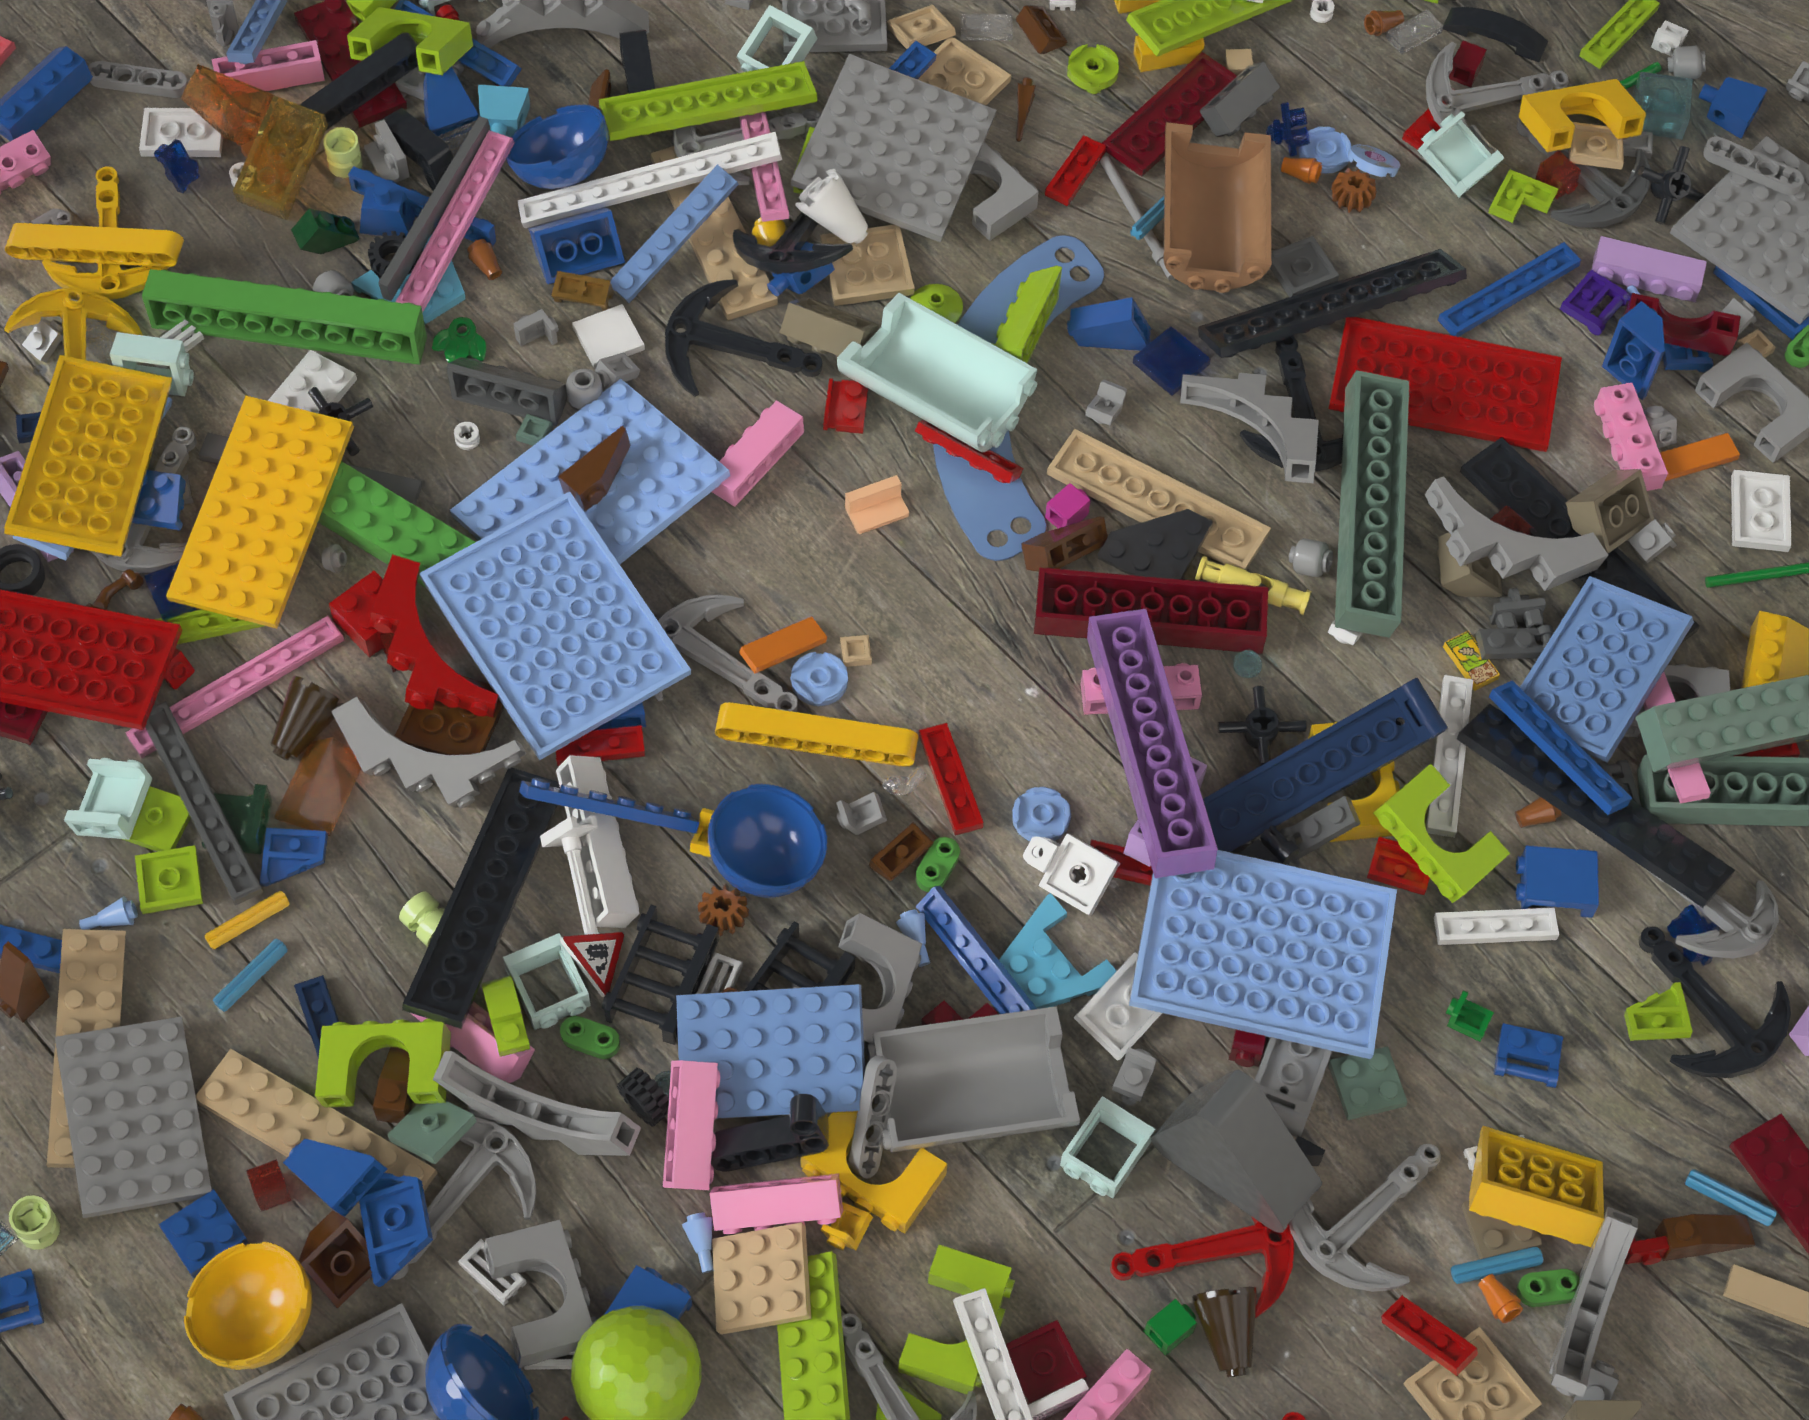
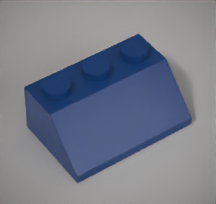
(577, 244)
(1636, 348)

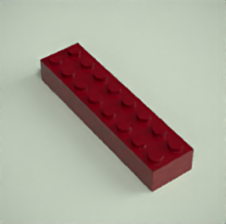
(1179, 610)

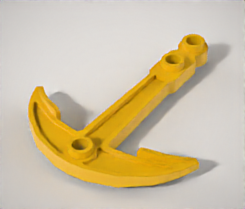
(108, 275)
(73, 316)

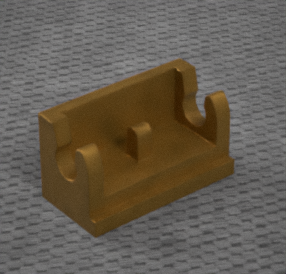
(582, 289)

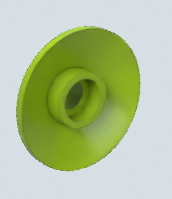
(949, 305)

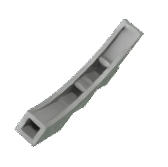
(529, 15)
(1270, 415)
(1511, 551)
(454, 774)
(536, 1116)
(1587, 1311)

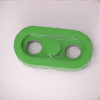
(1800, 347)
(938, 862)
(588, 1038)
(1550, 1287)

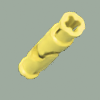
(1279, 592)

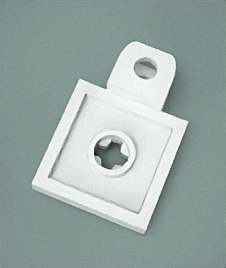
(1058, 865)

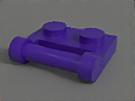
(1587, 297)

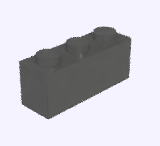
(1240, 99)

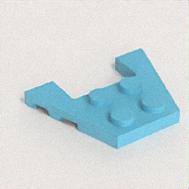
(447, 294)
(1043, 968)

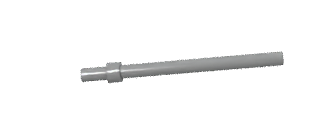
(1153, 243)

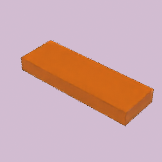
(1699, 456)
(783, 644)

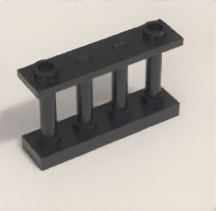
(838, 969)
(692, 970)

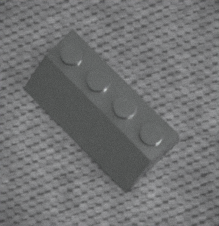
(506, 389)

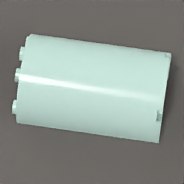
(942, 374)

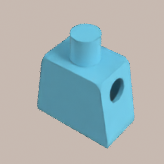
(504, 107)

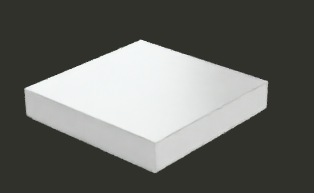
(608, 334)

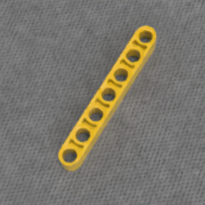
(94, 244)
(816, 734)

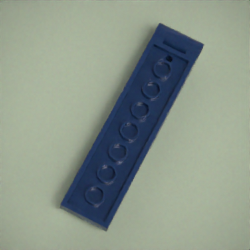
(1323, 765)

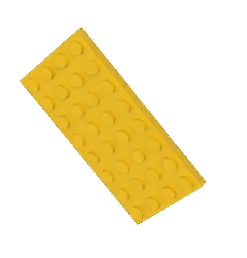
(88, 456)
(260, 512)

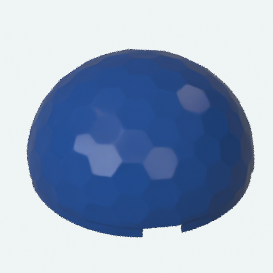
(560, 148)
(766, 840)
(476, 1379)

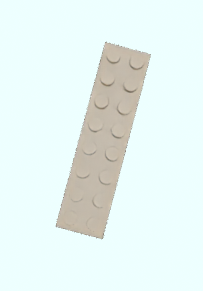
(718, 256)
(1150, 494)
(86, 1002)
(287, 1115)

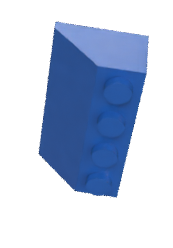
(42, 92)

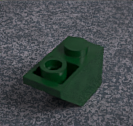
(323, 231)

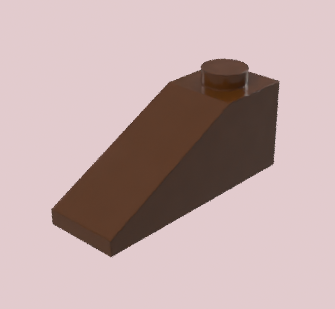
(595, 472)
(1064, 545)
(19, 985)
(391, 1095)
(1704, 1234)

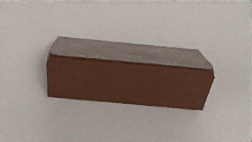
(1040, 29)
(600, 88)
(901, 852)

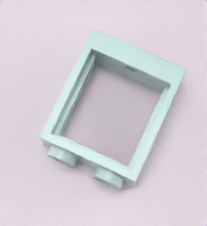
(784, 22)
(153, 350)
(537, 956)
(1121, 1122)

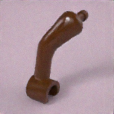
(128, 577)

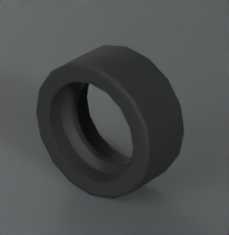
(23, 553)

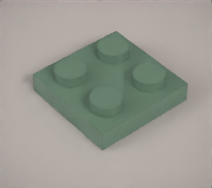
(1367, 1084)

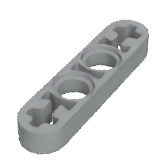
(139, 75)
(1755, 162)
(877, 1117)

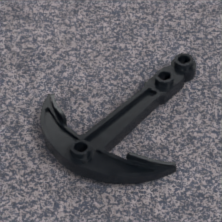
(786, 253)
(707, 335)
(1328, 452)
(1736, 1032)

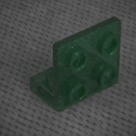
(247, 817)

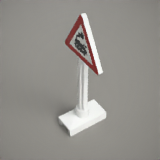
(592, 952)

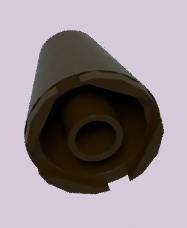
(302, 718)
(1229, 1326)

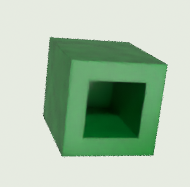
(1171, 1326)

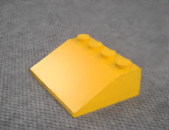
(1775, 650)
(1537, 1187)

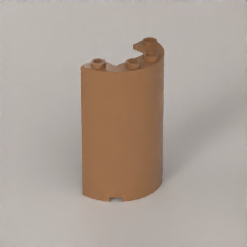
(1216, 210)

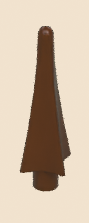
(1024, 98)

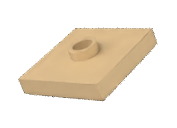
(923, 25)
(1596, 147)

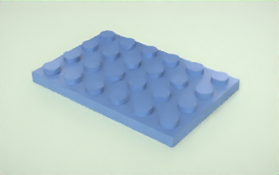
(1604, 663)
(777, 1046)

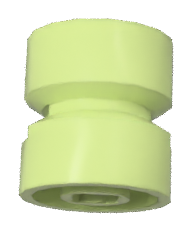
(342, 151)
(422, 915)
(34, 1222)

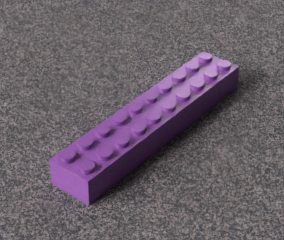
(1151, 744)

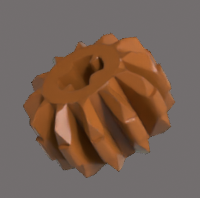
(1353, 190)
(731, 902)

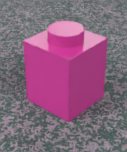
(1067, 507)

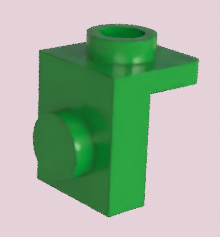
(1468, 1017)

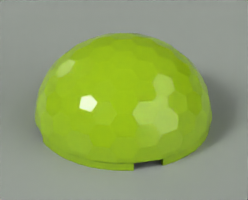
(636, 1367)

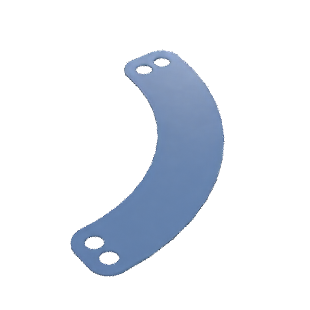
(973, 494)

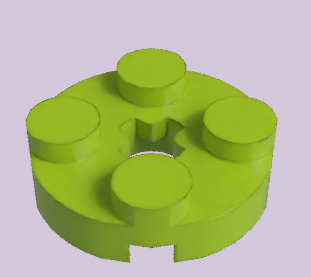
(1090, 79)

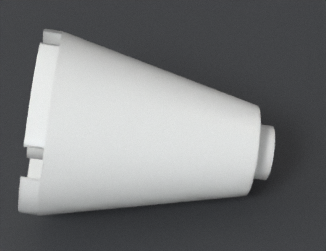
(833, 208)

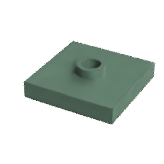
(432, 1129)

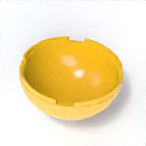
(248, 1306)

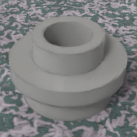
(334, 558)

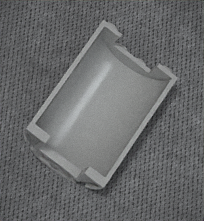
(976, 1079)

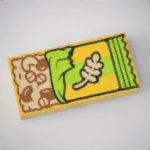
(1466, 656)

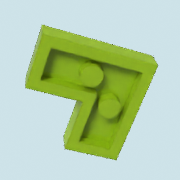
(1520, 190)

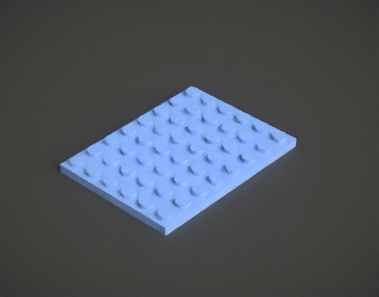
(653, 488)
(555, 625)
(1268, 952)

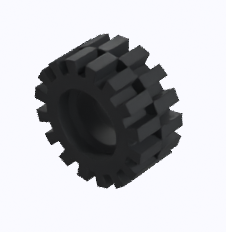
(383, 247)
(644, 1096)

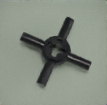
(1671, 184)
(338, 411)
(1258, 719)

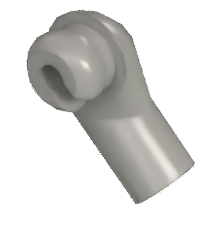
(863, 9)
(54, 217)

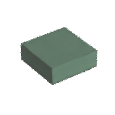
(533, 429)

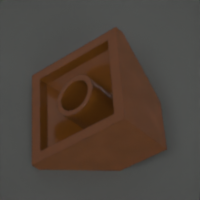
(336, 1258)

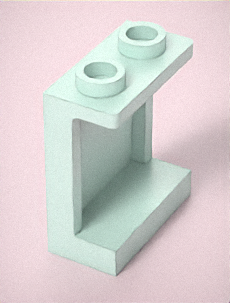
(1458, 154)
(111, 799)

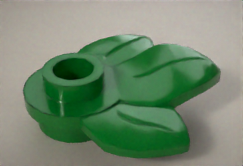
(460, 344)

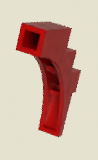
(410, 650)

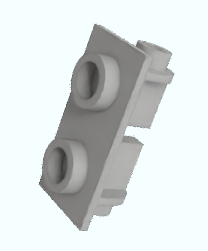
(223, 20)

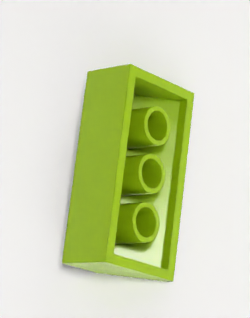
(1029, 313)

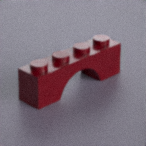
(1711, 333)

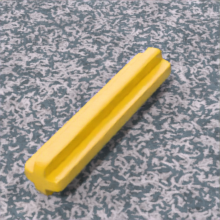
(247, 919)

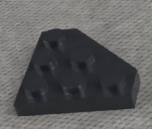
(1157, 546)

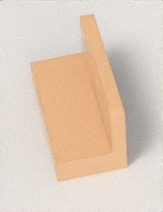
(876, 505)

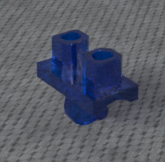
(1286, 131)
(177, 164)
(1690, 923)

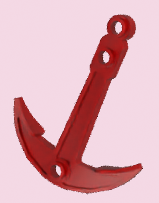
(1220, 1246)

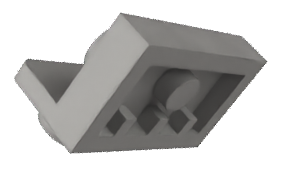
(386, 154)

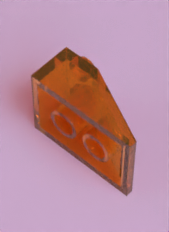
(227, 104)

